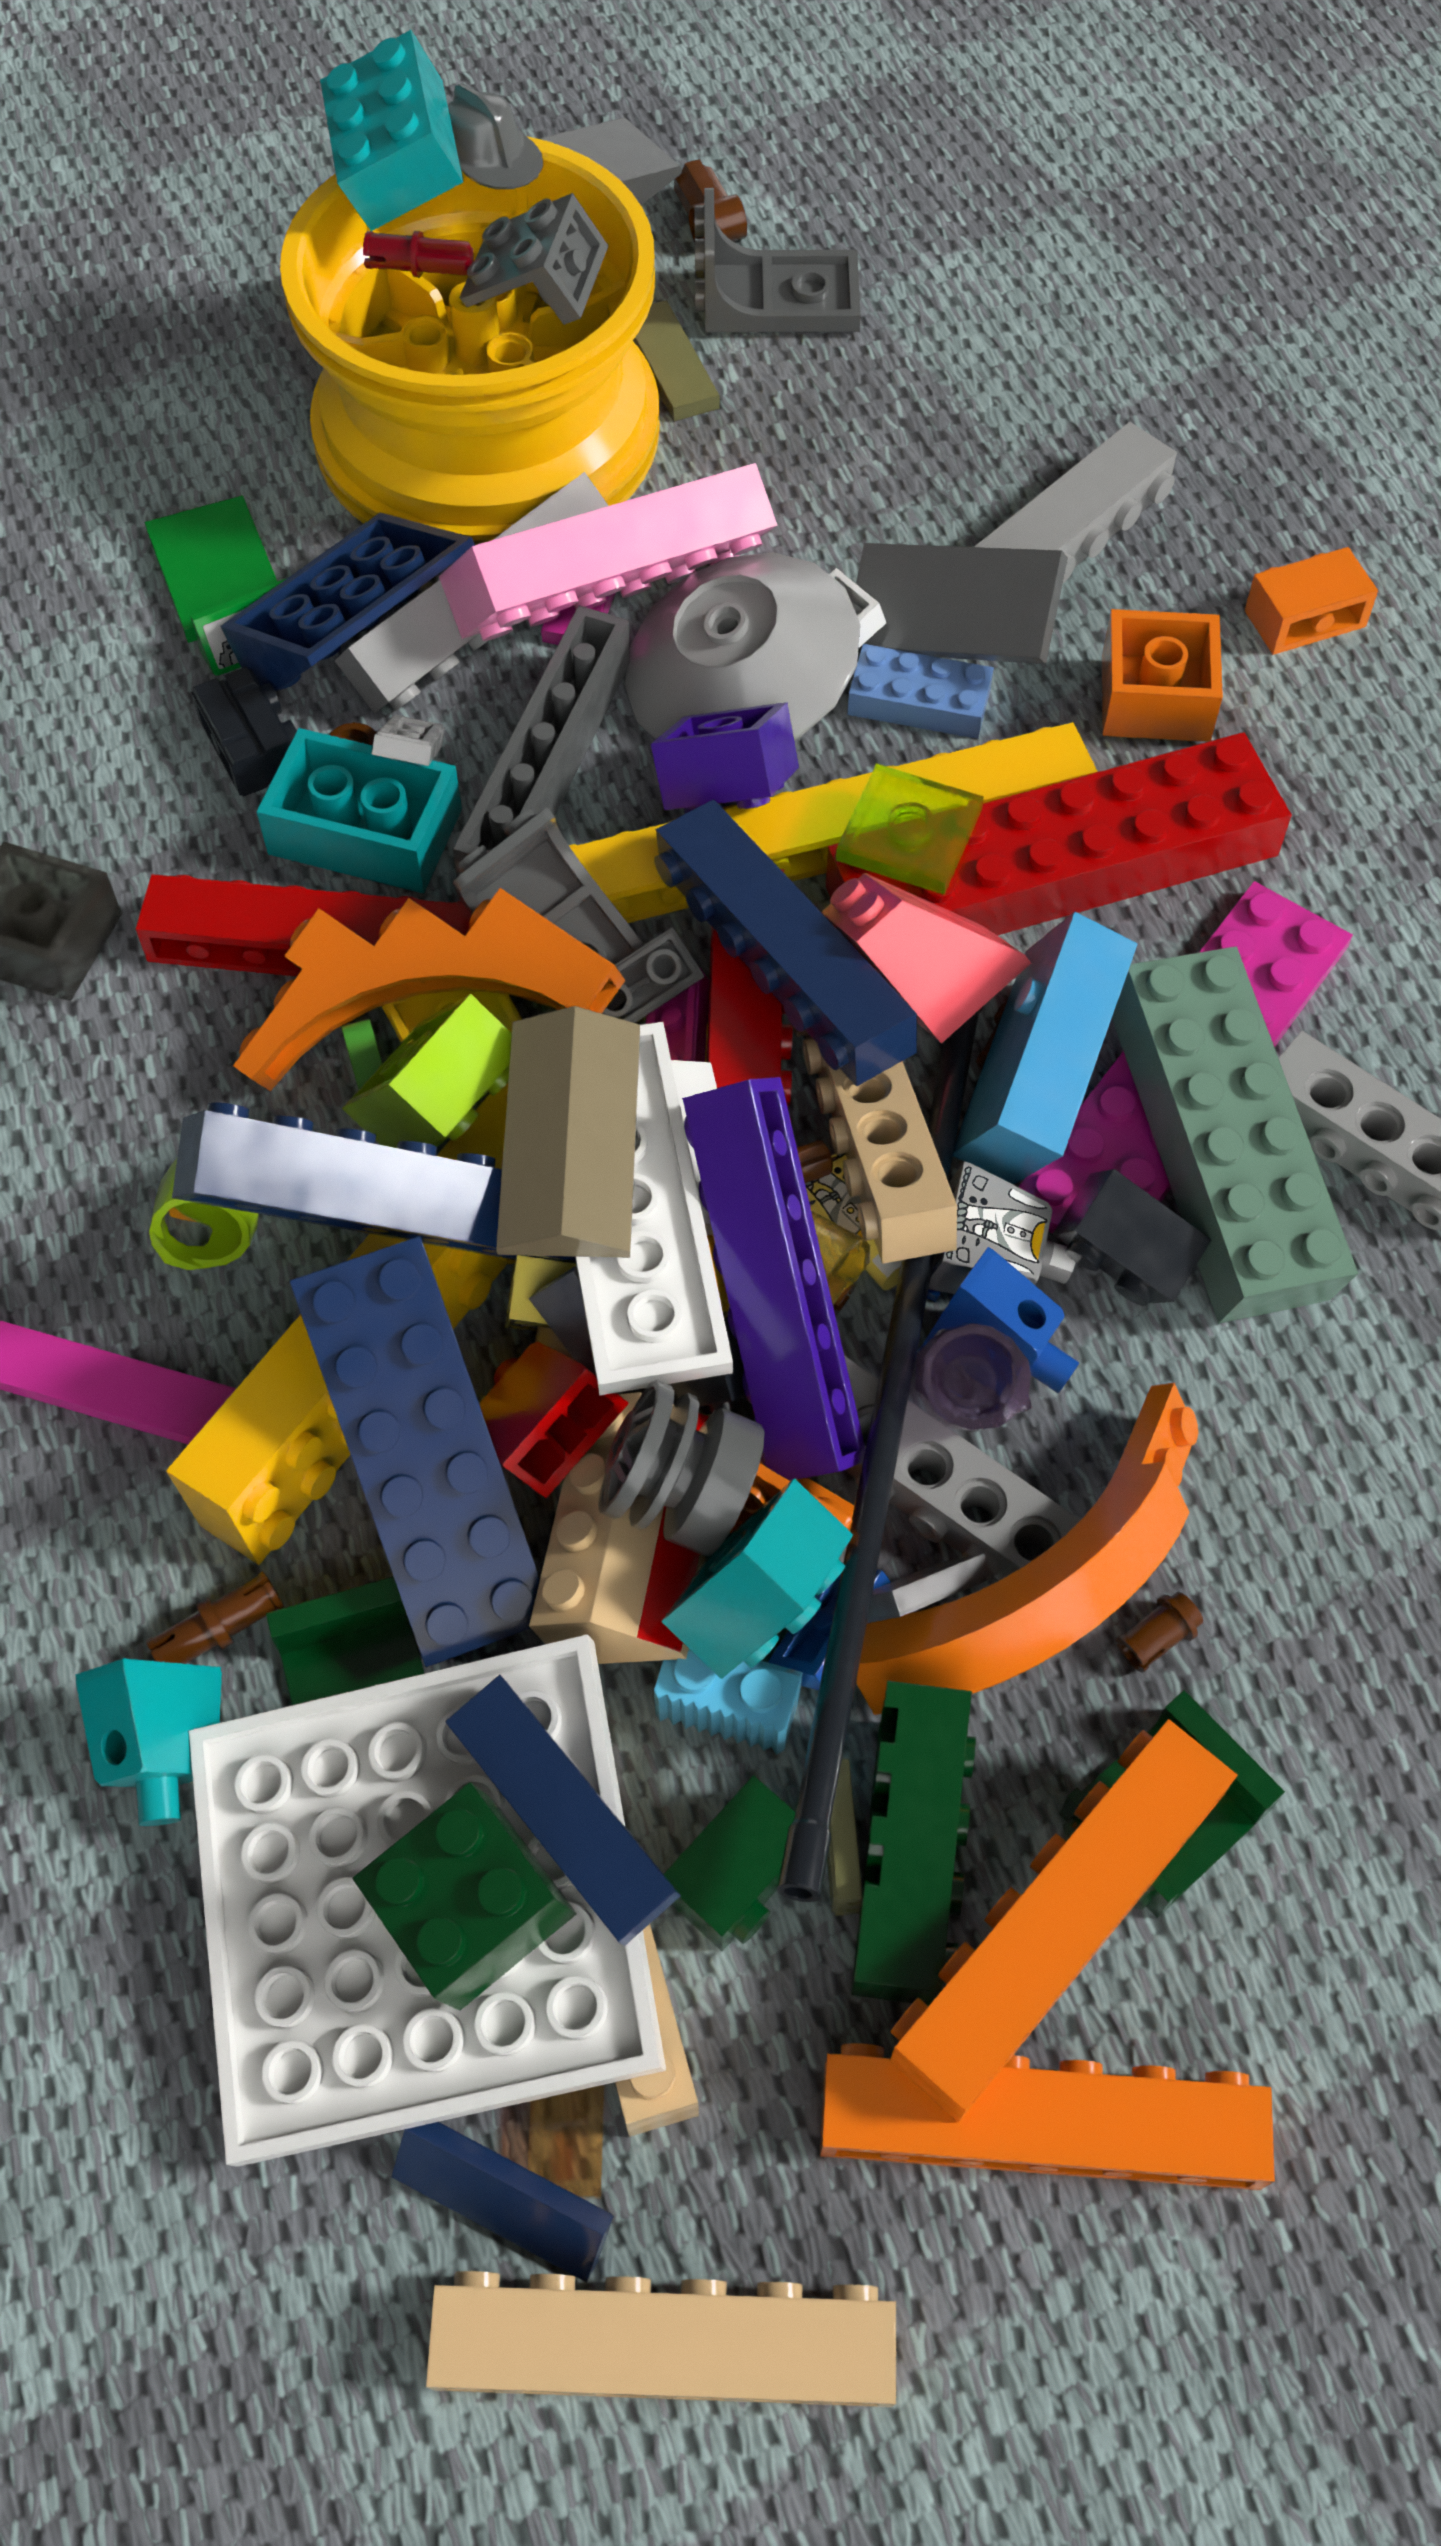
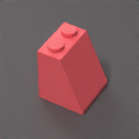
(924, 952)

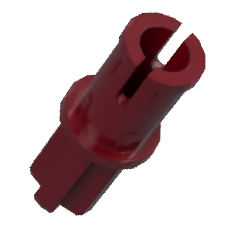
(417, 254)

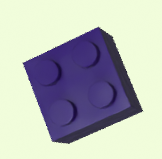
(726, 757)

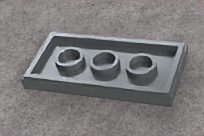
(964, 600)

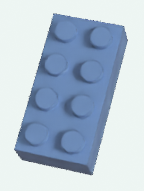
(920, 691)

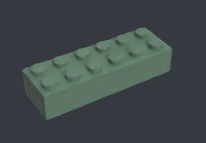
(1230, 1135)

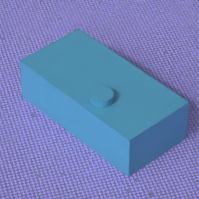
(1045, 1050)

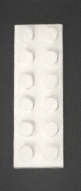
(662, 1305)

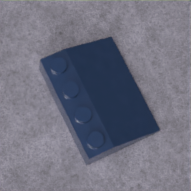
(339, 596)

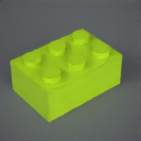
(435, 1077)

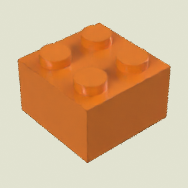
(1161, 675)

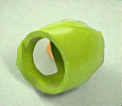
(229, 1237)

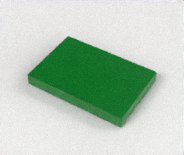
(209, 557)

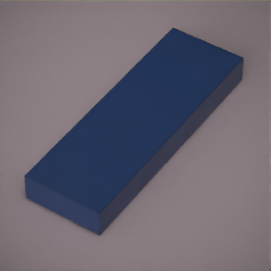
(503, 2197)

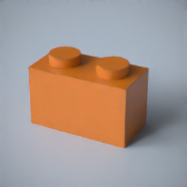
(1310, 600)

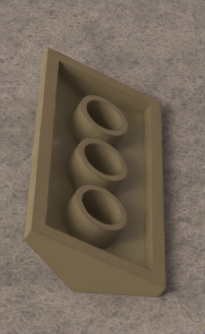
(570, 1136)

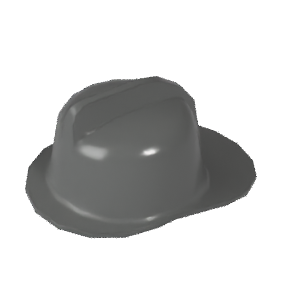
(489, 141)

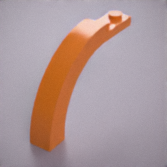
(1060, 1592)

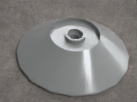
(745, 639)

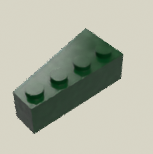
(913, 1843)

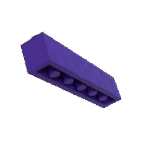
(774, 1278)

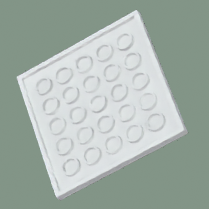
(312, 1997)

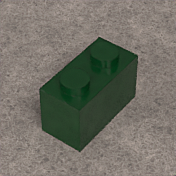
(733, 1866)

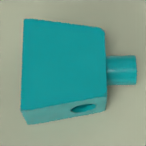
(140, 1727)

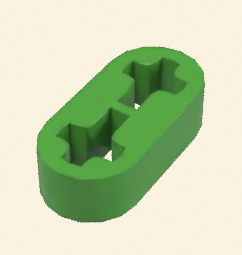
(362, 1050)

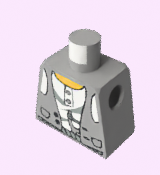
(1005, 1220)

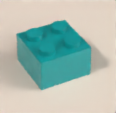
(760, 1581)

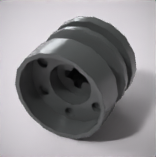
(693, 1473)

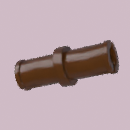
(216, 1622)

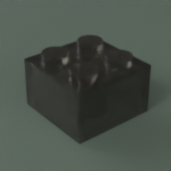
(51, 920)

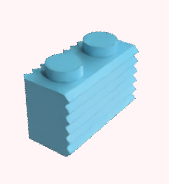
(744, 1704)

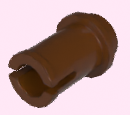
(1160, 1630)

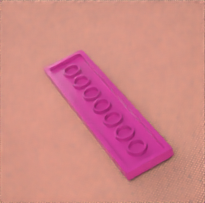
(1286, 961)

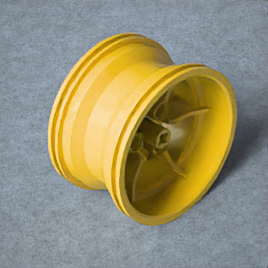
(482, 405)

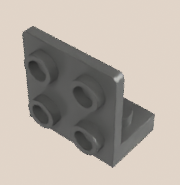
(548, 246)

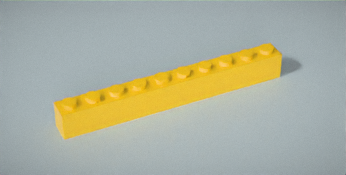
(803, 823)

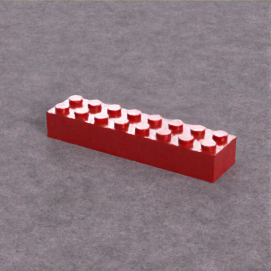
(1109, 837)

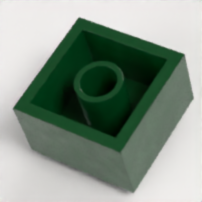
(463, 1897)

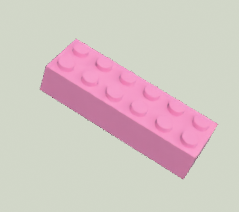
(606, 552)

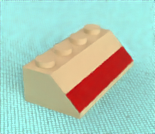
(607, 1574)

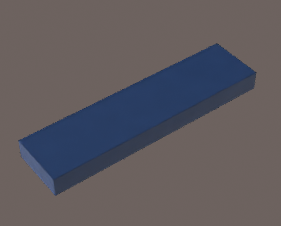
(563, 1810)

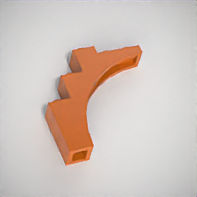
(417, 954)

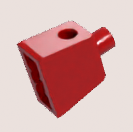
(546, 1415)

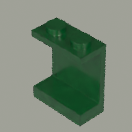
(345, 1641)
(1238, 1811)

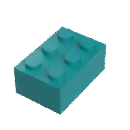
(390, 130)
(359, 811)

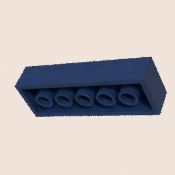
(420, 1449)

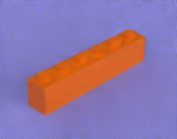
(1060, 1919)
(1056, 2122)

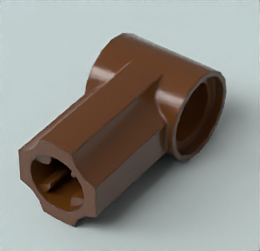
(728, 209)

